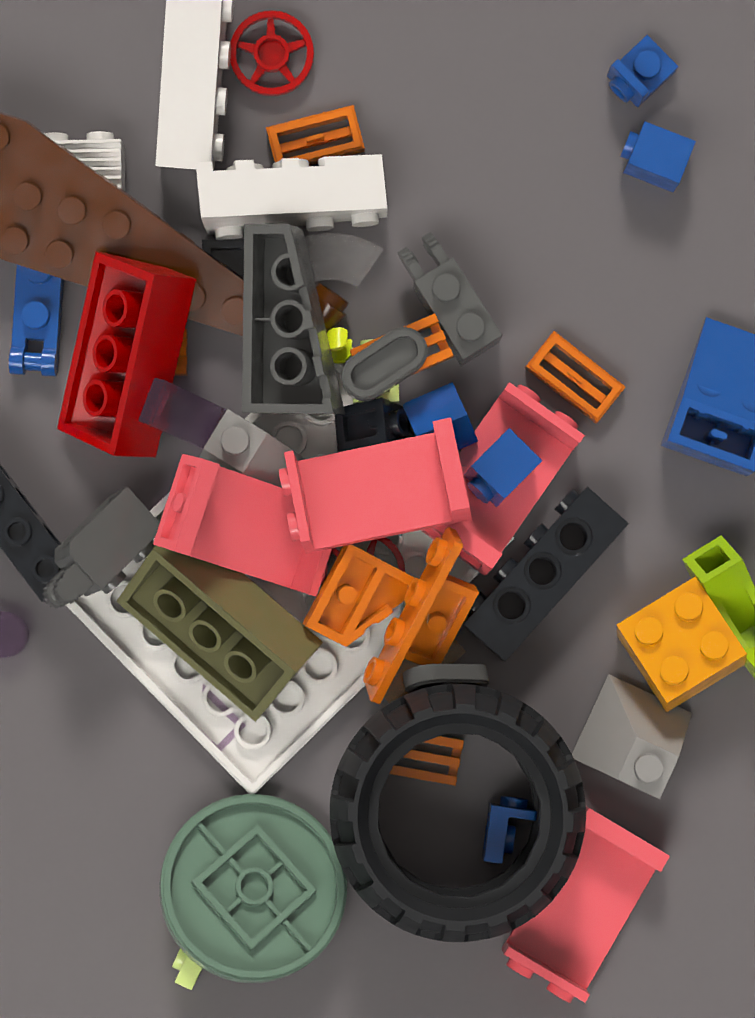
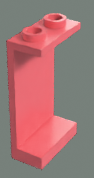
(547, 435)
(376, 490)
(237, 526)
(588, 913)

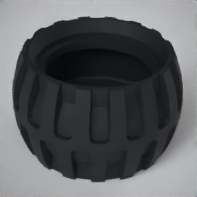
(509, 897)

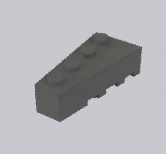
(284, 331)

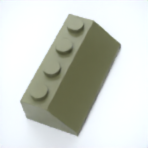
(220, 626)

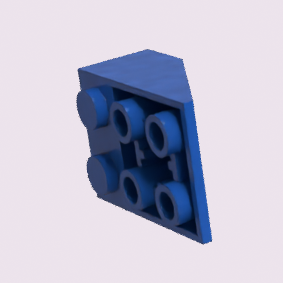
(717, 401)

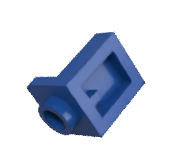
(640, 72)
(498, 834)

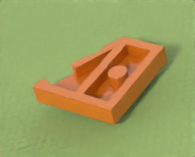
(356, 595)

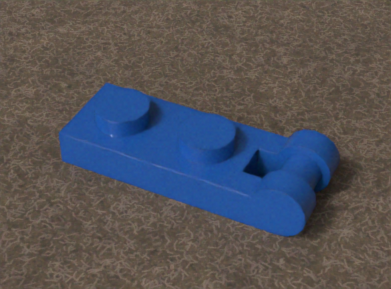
(36, 319)

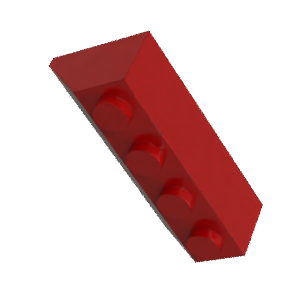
(124, 341)

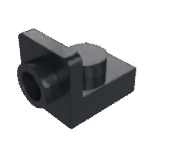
(370, 424)

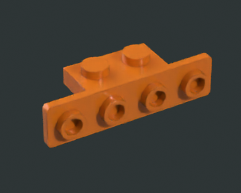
(429, 620)

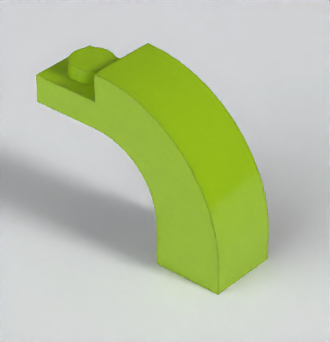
(729, 588)

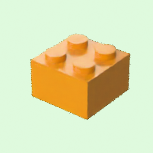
(681, 644)

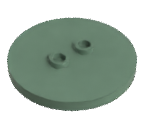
(252, 888)

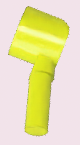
(339, 344)

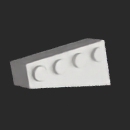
(192, 82)
(292, 194)

